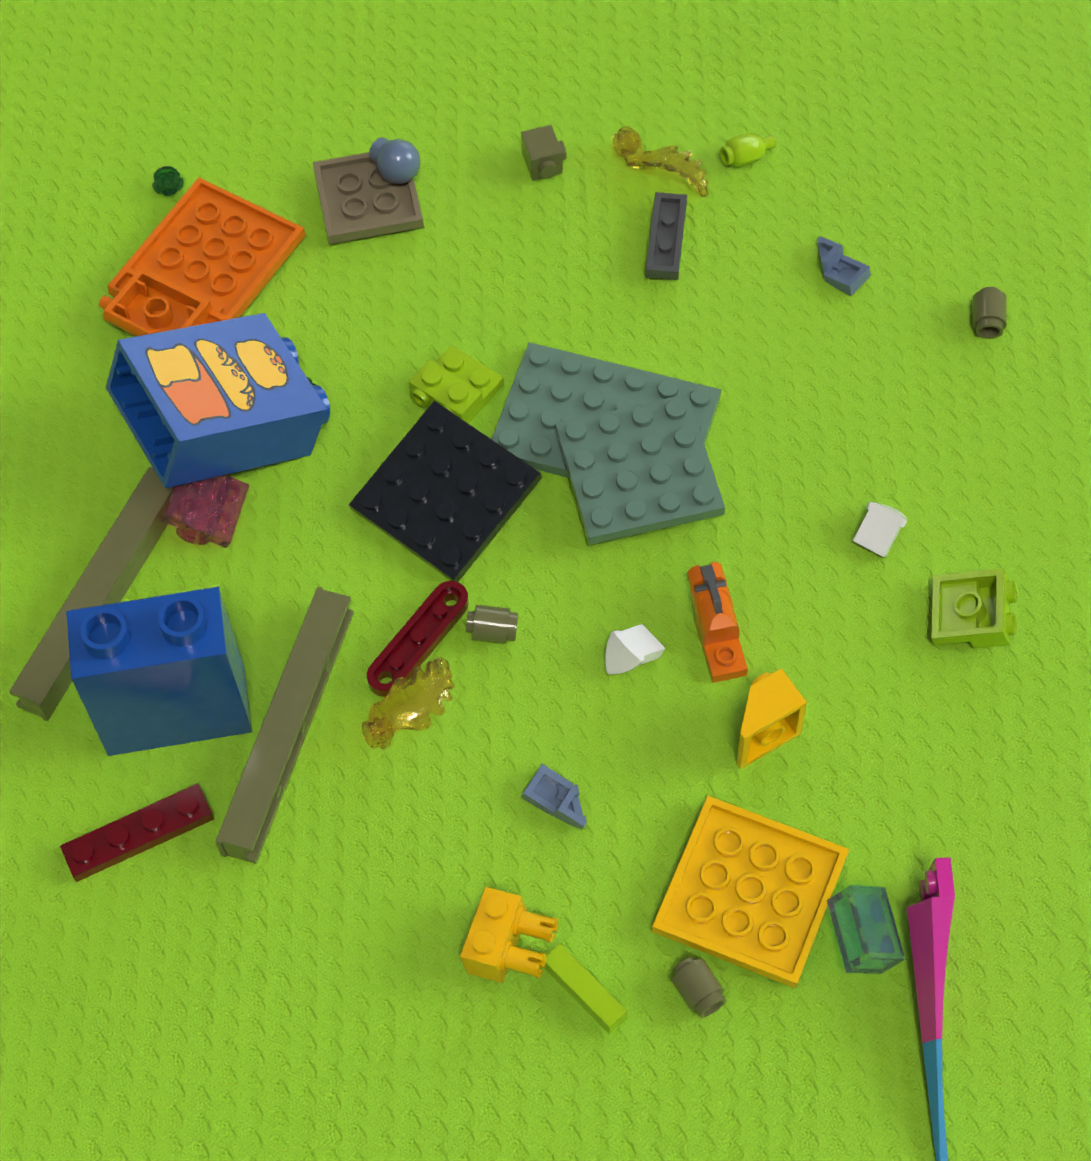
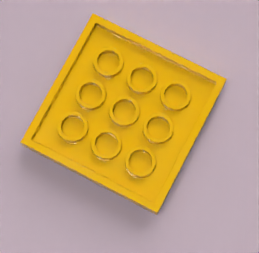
(750, 891)

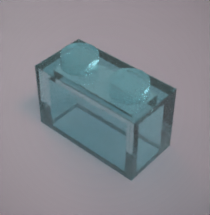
(865, 929)

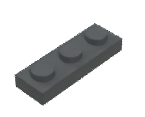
(666, 236)

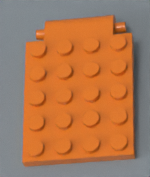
(200, 263)

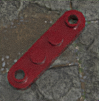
(418, 636)

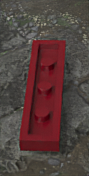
(136, 832)

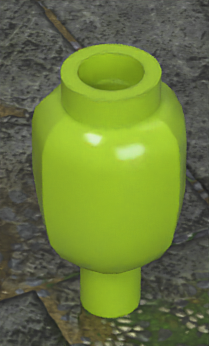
(745, 149)

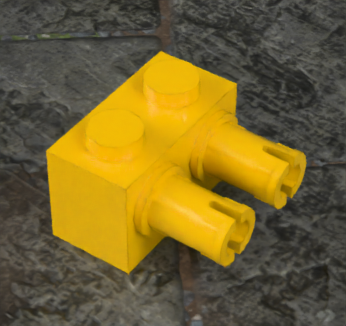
(495, 934)

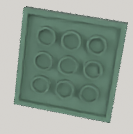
(639, 469)

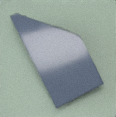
(839, 269)
(555, 796)

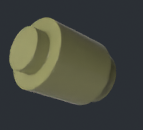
(989, 312)
(492, 624)
(698, 986)

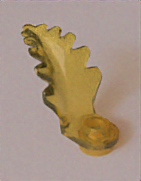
(628, 145)
(409, 703)

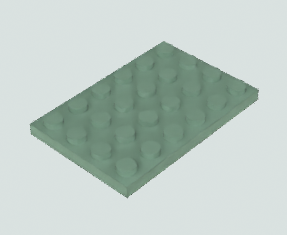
(567, 386)

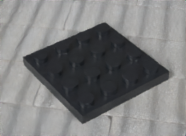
(445, 491)

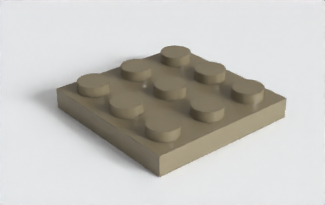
(361, 202)

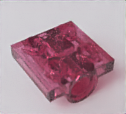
(206, 509)

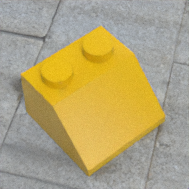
(771, 716)

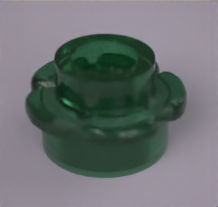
(167, 181)

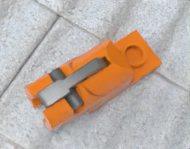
(716, 622)

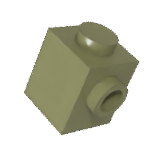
(542, 152)

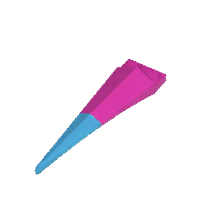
(929, 938)

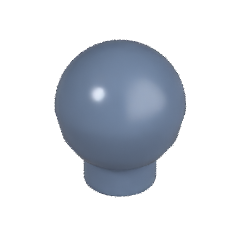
(395, 159)

